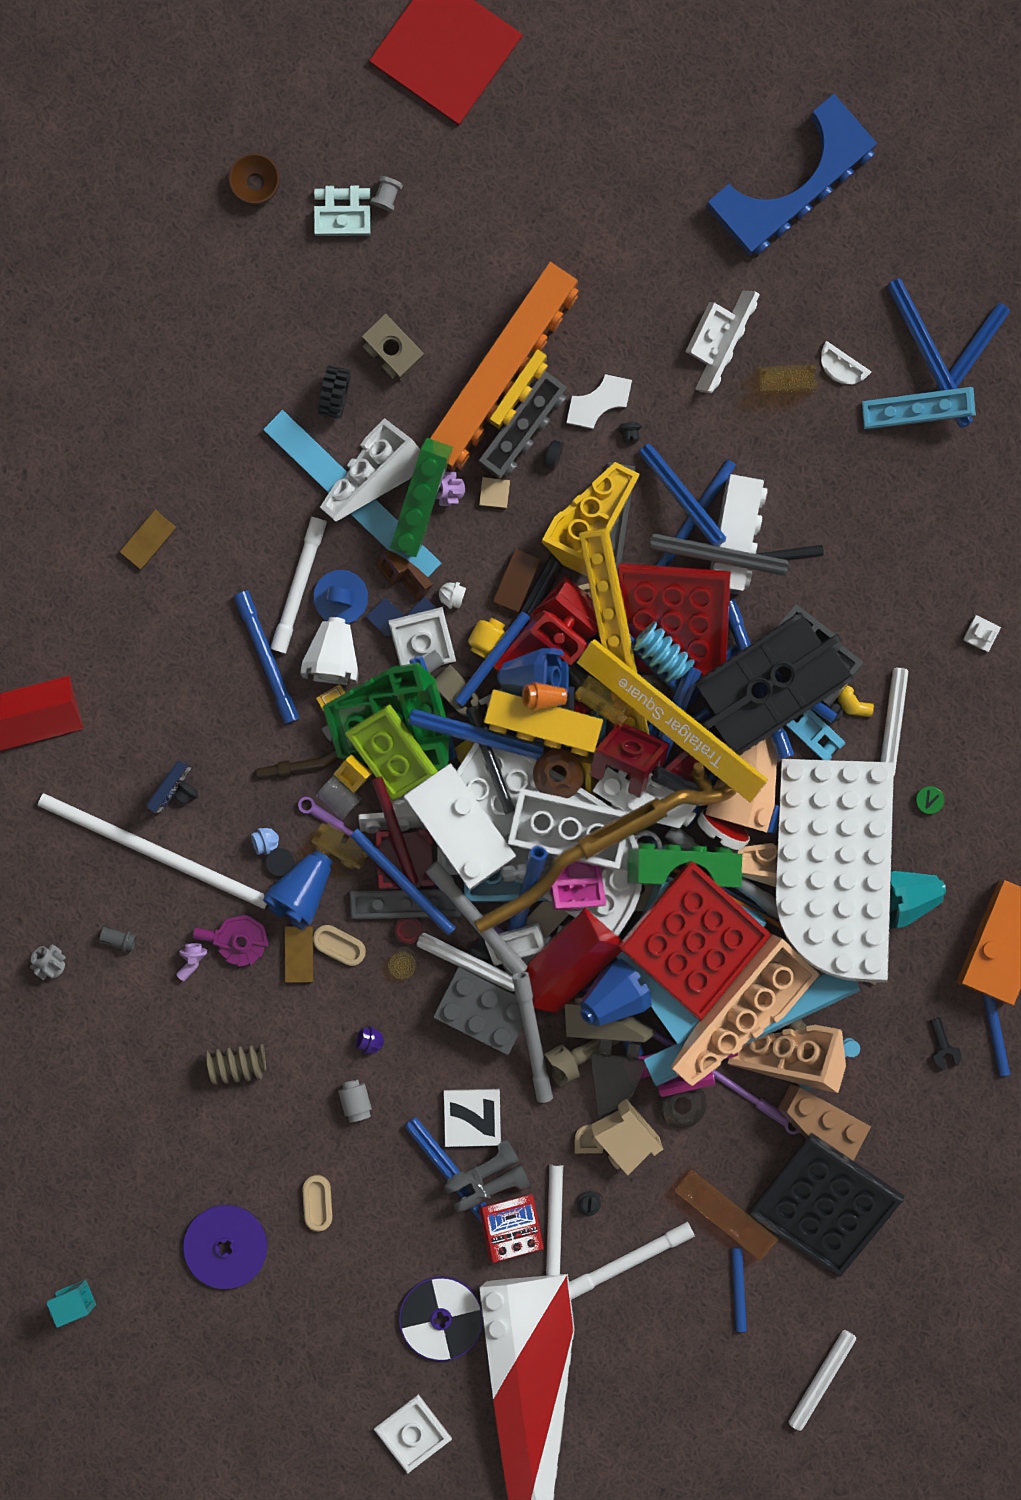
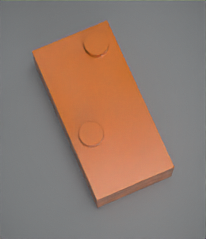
(995, 953)

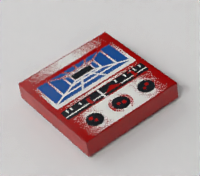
(511, 1228)

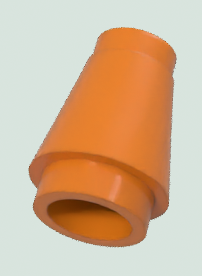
(543, 696)

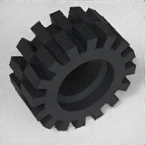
(334, 391)

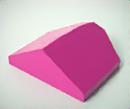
(578, 888)

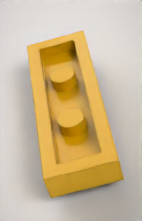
(519, 390)

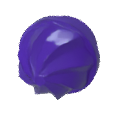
(369, 1040)

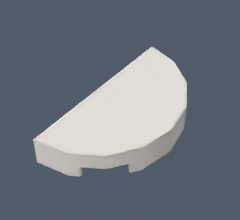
(841, 366)

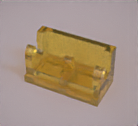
(787, 379)

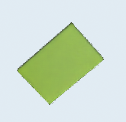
(391, 752)

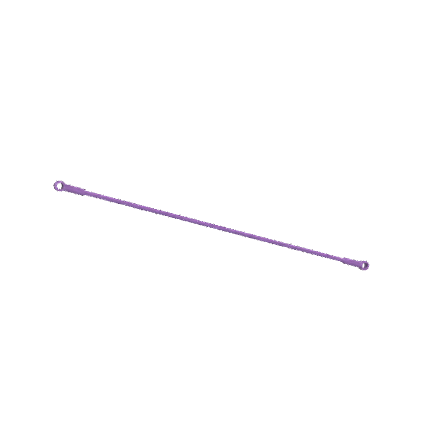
(760, 1103)

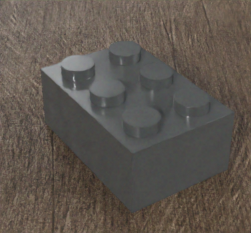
(481, 1010)

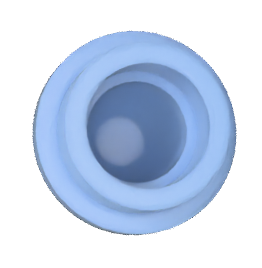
(264, 840)

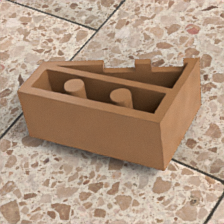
(824, 1120)

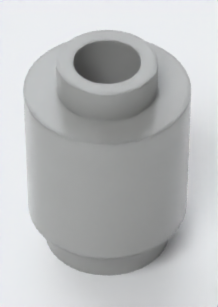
(355, 1100)

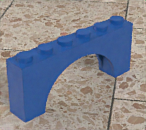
(758, 220)

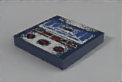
(169, 786)

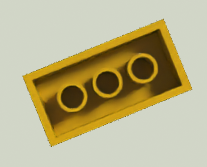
(551, 723)

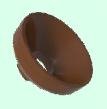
(247, 166)
(573, 768)

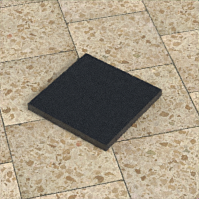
(826, 1204)

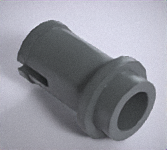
(118, 939)

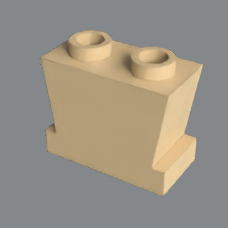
(626, 1137)

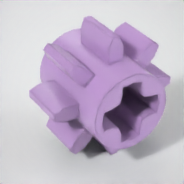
(450, 489)

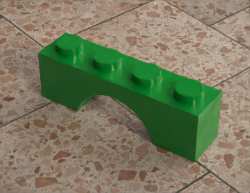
(421, 497)
(654, 866)

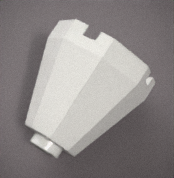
(331, 654)

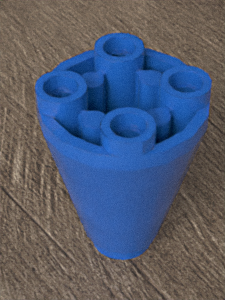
(300, 890)

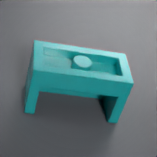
(71, 1303)

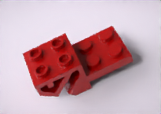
(557, 623)

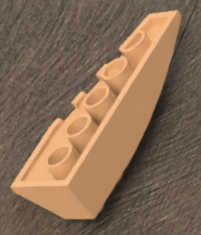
(750, 1004)

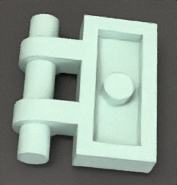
(342, 220)

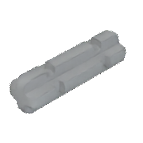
(509, 873)

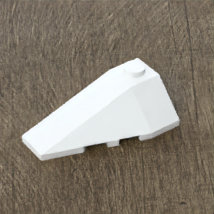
(382, 465)

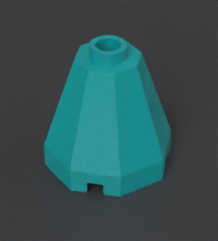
(913, 896)

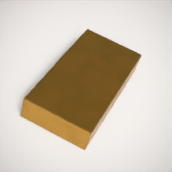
(148, 539)
(299, 954)

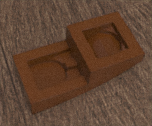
(398, 569)
(516, 581)

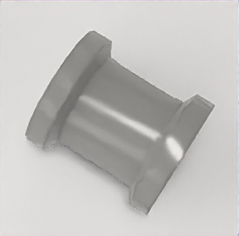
(386, 193)

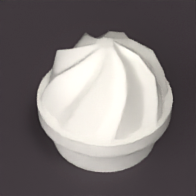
(452, 594)

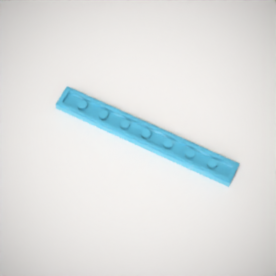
(328, 472)
(820, 994)

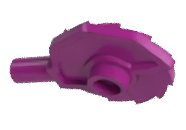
(239, 939)

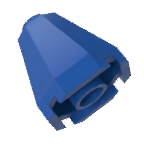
(539, 666)
(615, 995)

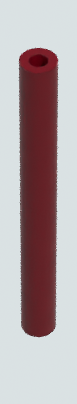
(394, 829)

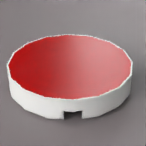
(732, 834)

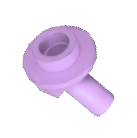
(193, 954)

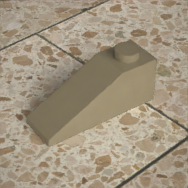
(623, 1029)

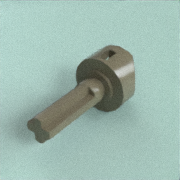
(566, 1063)

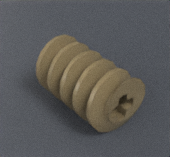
(236, 1064)

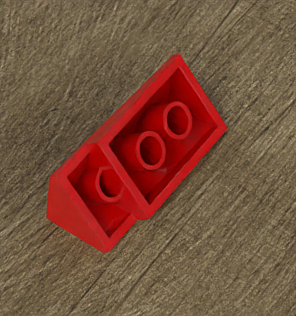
(38, 713)
(571, 961)

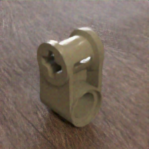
(450, 685)

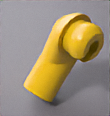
(852, 706)

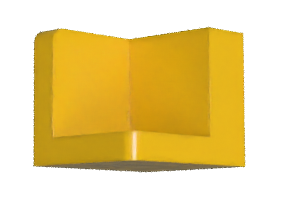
(353, 773)

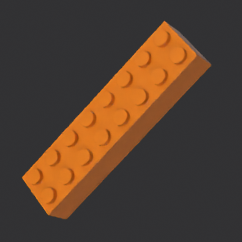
(505, 362)

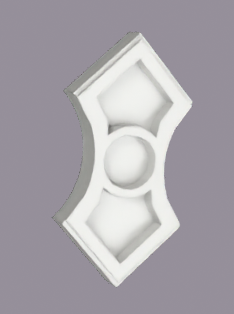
(588, 408)

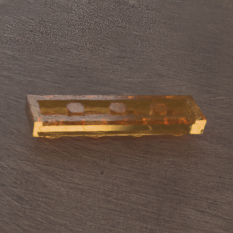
(725, 1214)

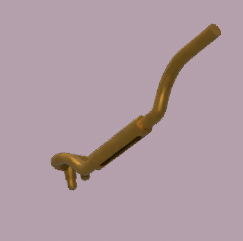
(607, 837)

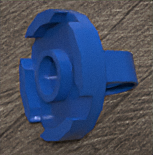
(341, 596)

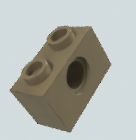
(386, 332)

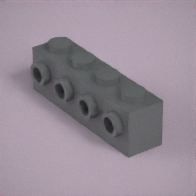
(529, 417)

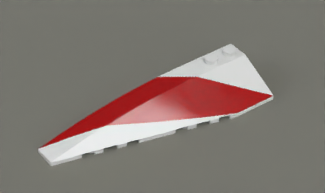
(529, 1363)

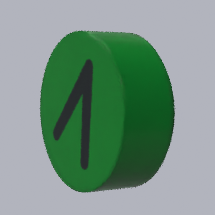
(929, 799)

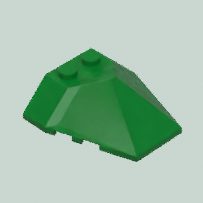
(403, 688)

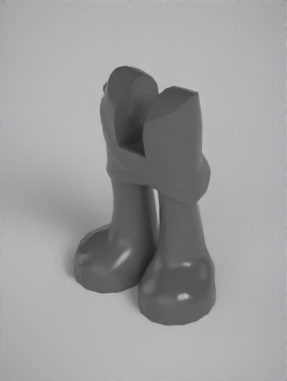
(474, 1179)

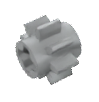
(47, 962)

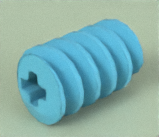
(662, 653)

